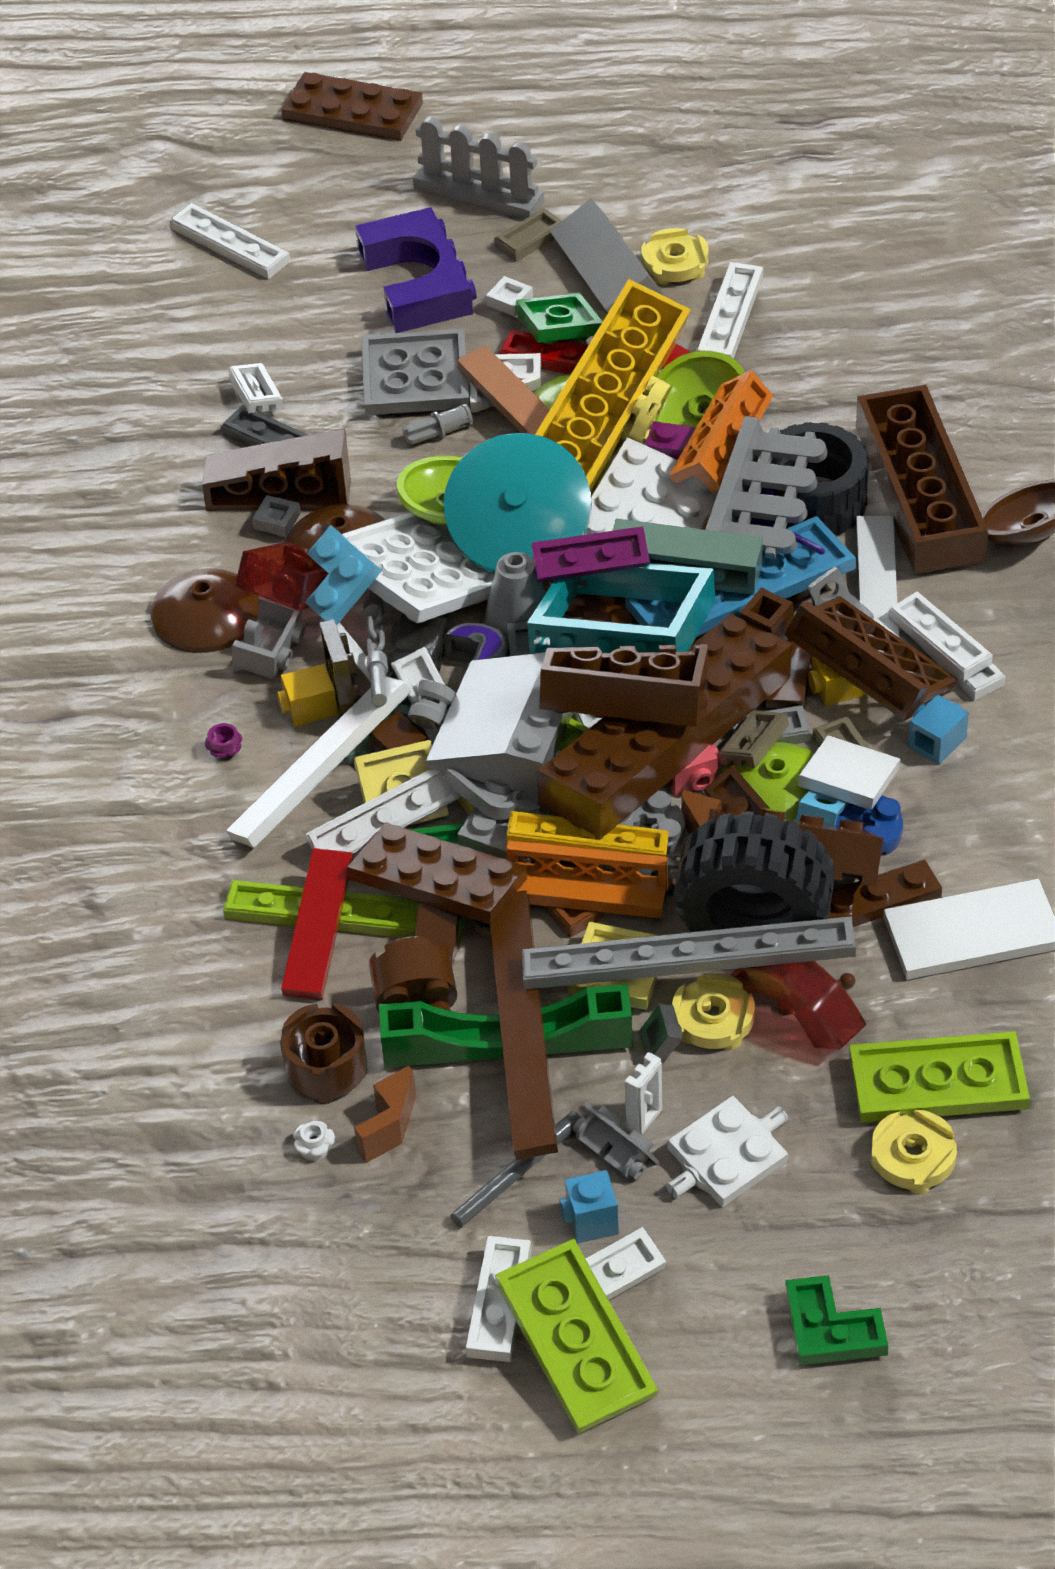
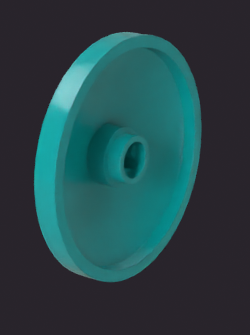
(514, 495)

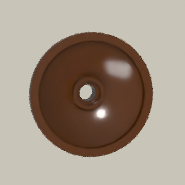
(1022, 514)
(340, 516)
(203, 611)

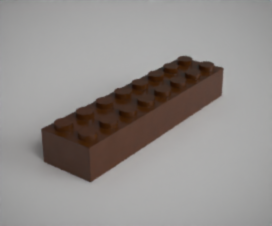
(626, 761)

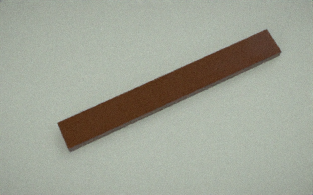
(522, 1034)

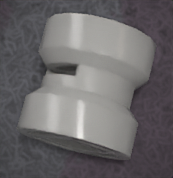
(431, 704)

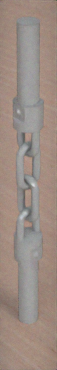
(376, 658)

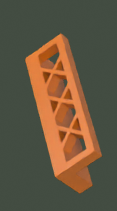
(718, 430)
(589, 886)

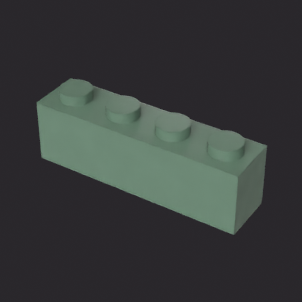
(733, 557)

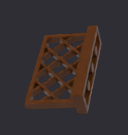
(854, 656)

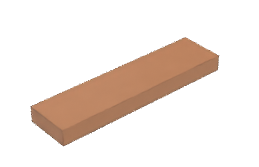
(503, 389)

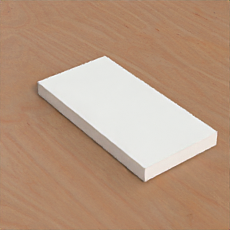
(971, 929)

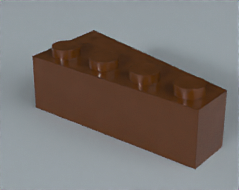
(298, 469)
(626, 683)
(850, 847)

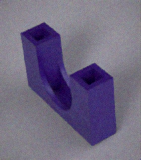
(419, 239)

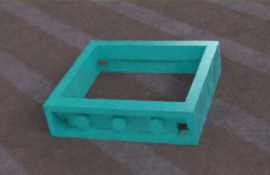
(656, 582)

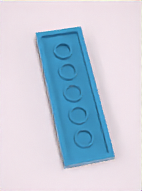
(782, 576)

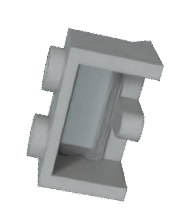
(269, 639)

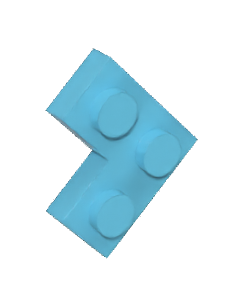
(348, 575)

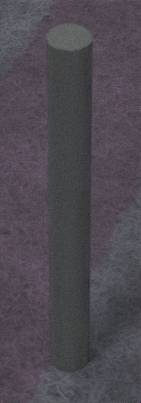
(507, 1177)

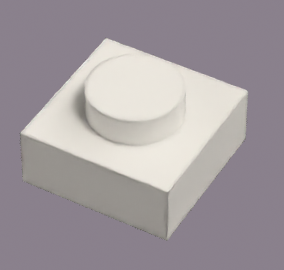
(505, 293)

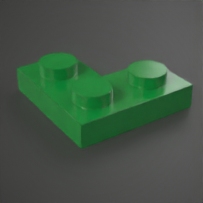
(831, 1336)

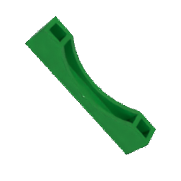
(431, 1035)

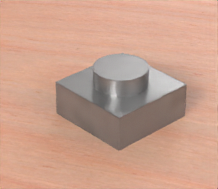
(276, 516)
(661, 1032)

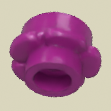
(223, 740)

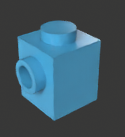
(938, 729)
(590, 1206)

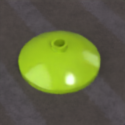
(694, 384)
(423, 487)
(778, 777)

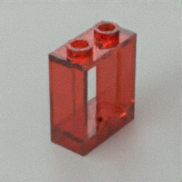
(280, 574)

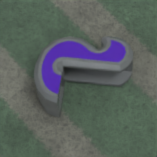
(475, 642)

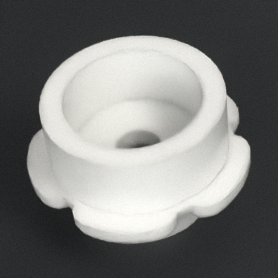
(313, 1148)

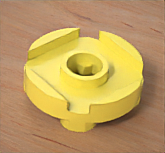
(688, 264)
(647, 410)
(716, 1031)
(911, 1171)

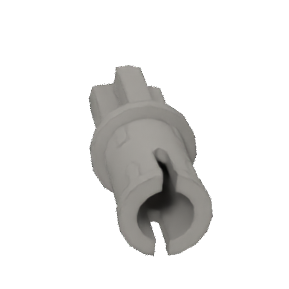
(438, 424)

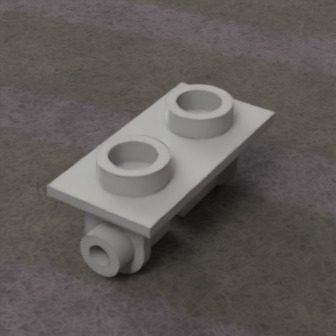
(629, 1150)

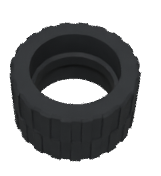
(846, 464)

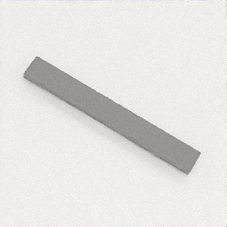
(688, 953)

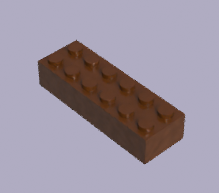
(921, 479)

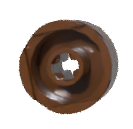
(413, 972)
(323, 1052)

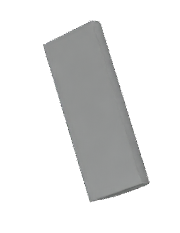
(600, 253)

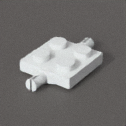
(727, 1151)

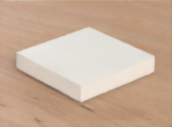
(849, 772)

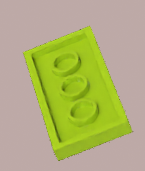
(939, 1076)
(576, 1336)

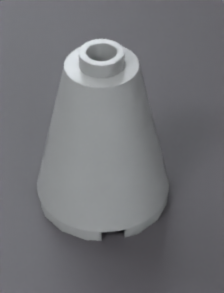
(513, 592)

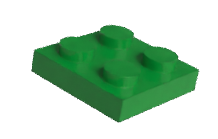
(558, 317)

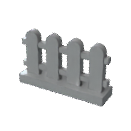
(476, 186)
(746, 471)

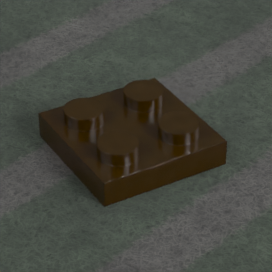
(340, 666)

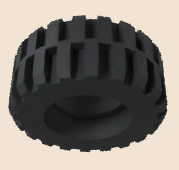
(752, 874)

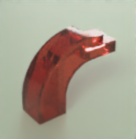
(811, 996)

